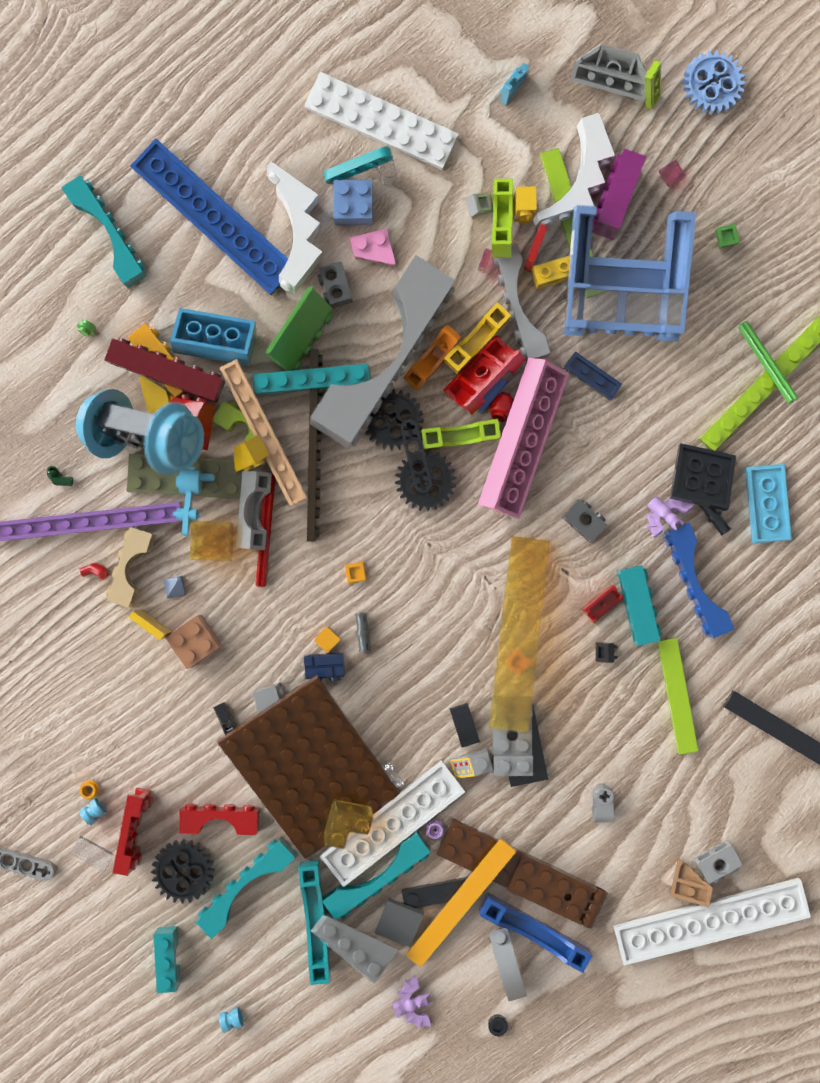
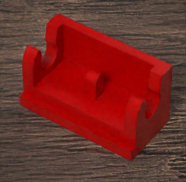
(602, 603)

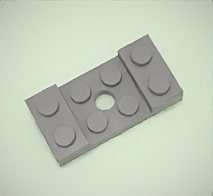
(513, 756)

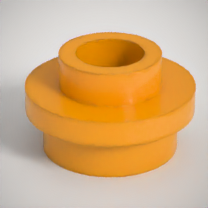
(83, 789)

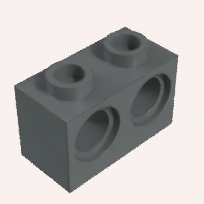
(338, 284)

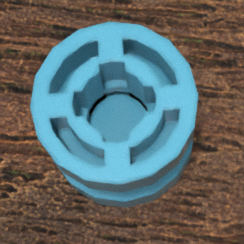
(95, 810)
(231, 1019)

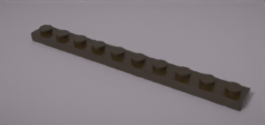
(314, 456)

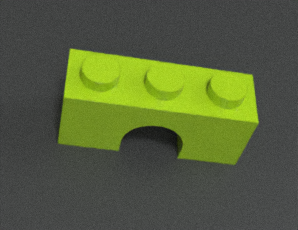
(229, 416)

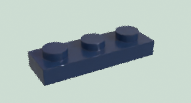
(592, 376)

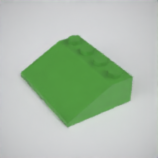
(300, 331)

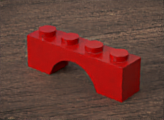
(243, 819)

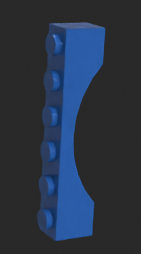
(683, 543)
(511, 918)

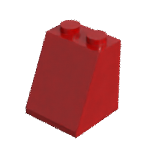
(203, 411)

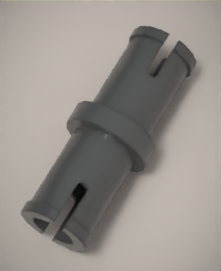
(363, 632)

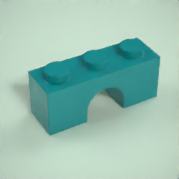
(166, 969)

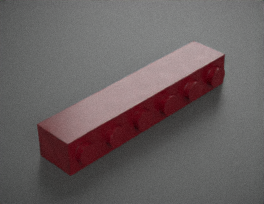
(164, 370)

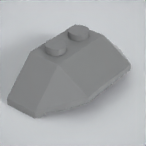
(612, 71)

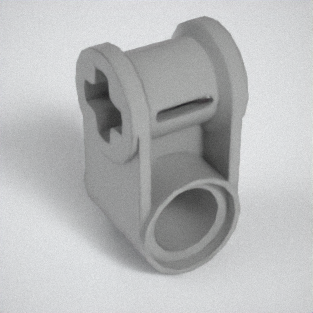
(603, 807)

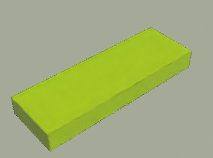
(653, 85)

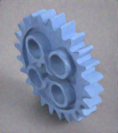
(705, 67)

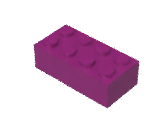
(617, 193)

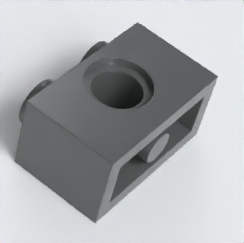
(573, 518)

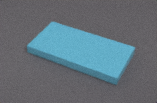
(768, 503)

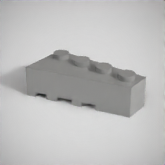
(356, 948)

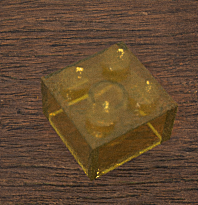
(211, 541)

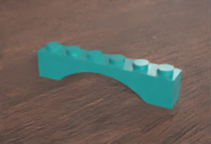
(124, 262)
(318, 378)
(275, 859)
(312, 898)
(343, 899)

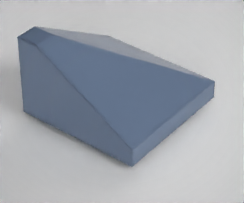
(174, 587)

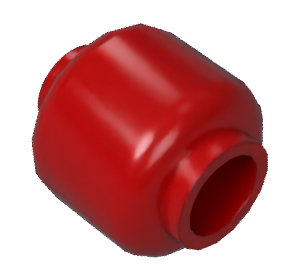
(501, 406)

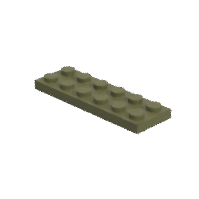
(145, 479)

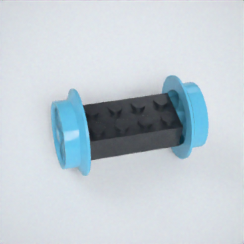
(169, 437)

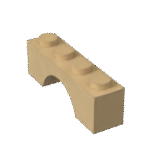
(122, 589)

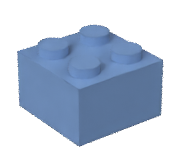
(353, 202)

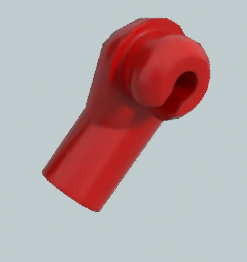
(96, 569)

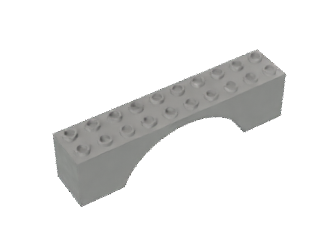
(419, 300)

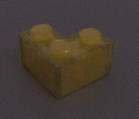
(345, 818)

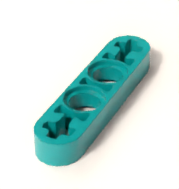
(358, 165)

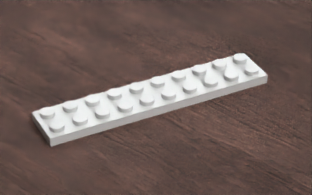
(704, 925)

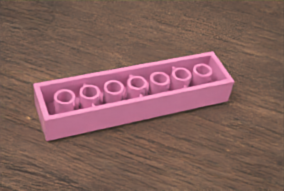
(523, 438)

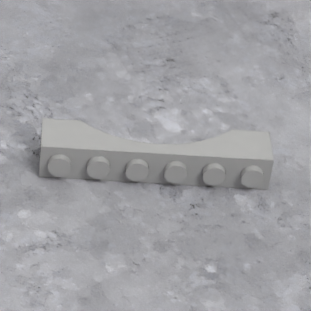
(532, 340)

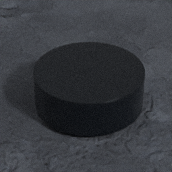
(497, 1025)

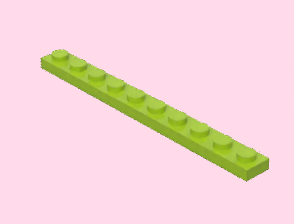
(761, 388)

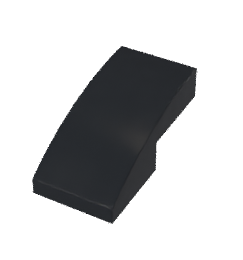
(464, 725)

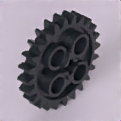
(402, 405)
(425, 499)
(170, 883)

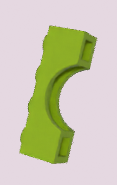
(502, 218)
(460, 435)

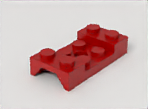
(469, 387)
(127, 855)

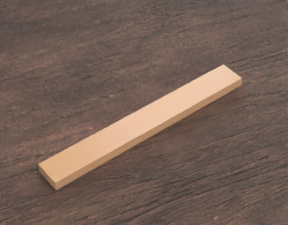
(260, 426)

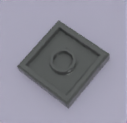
(399, 922)

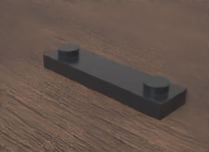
(431, 893)

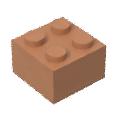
(193, 641)

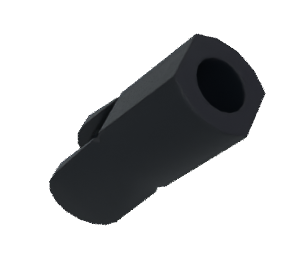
(224, 716)

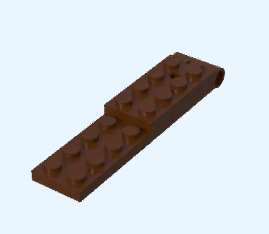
(526, 875)

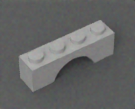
(254, 488)

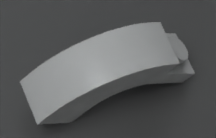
(507, 964)

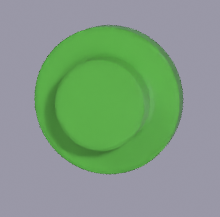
(86, 328)

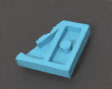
(514, 83)

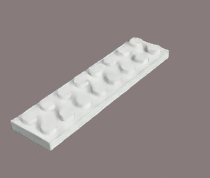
(381, 121)
(394, 823)

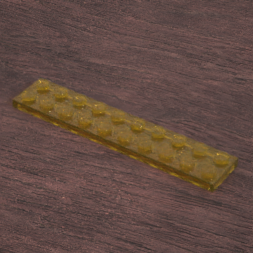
(519, 635)

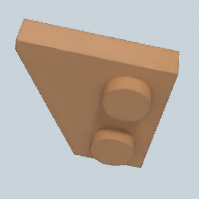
(690, 886)

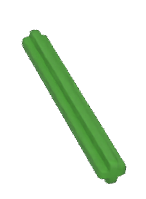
(768, 362)

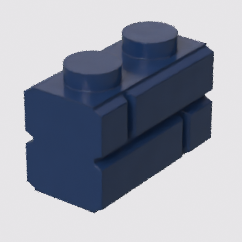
(325, 666)

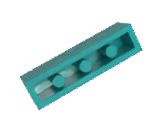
(638, 605)

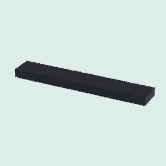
(773, 726)

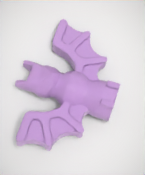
(664, 511)
(408, 1004)

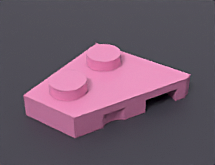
(373, 247)

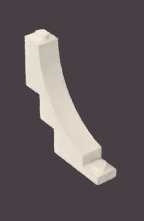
(298, 202)

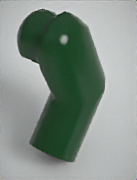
(57, 478)

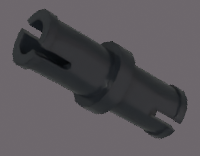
(716, 519)

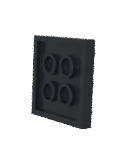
(703, 477)

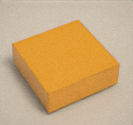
(355, 572)
(327, 639)

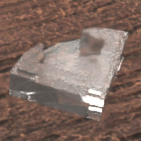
(393, 775)

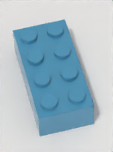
(213, 336)

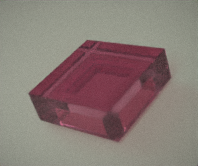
(672, 173)
(485, 260)

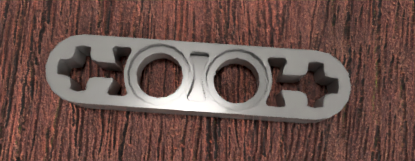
(17, 866)

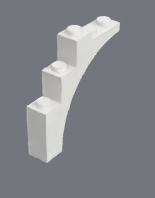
(595, 154)

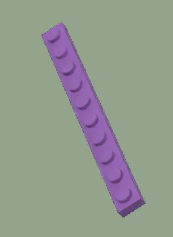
(88, 521)

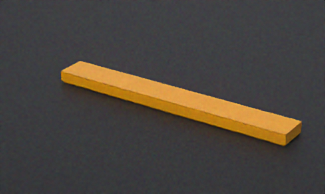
(461, 902)

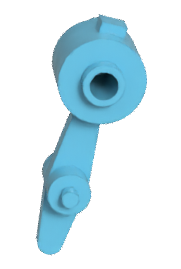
(190, 483)

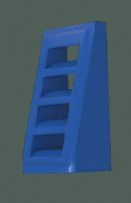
(491, 394)

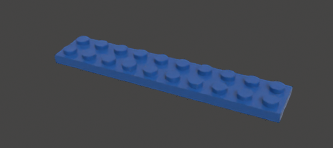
(211, 215)

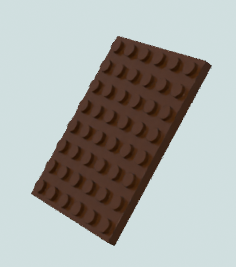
(302, 759)

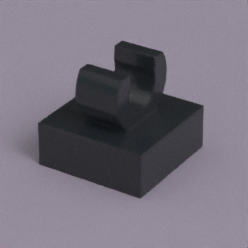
(605, 652)

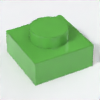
(727, 236)

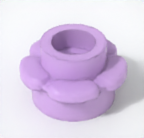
(435, 834)

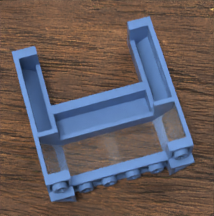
(629, 292)

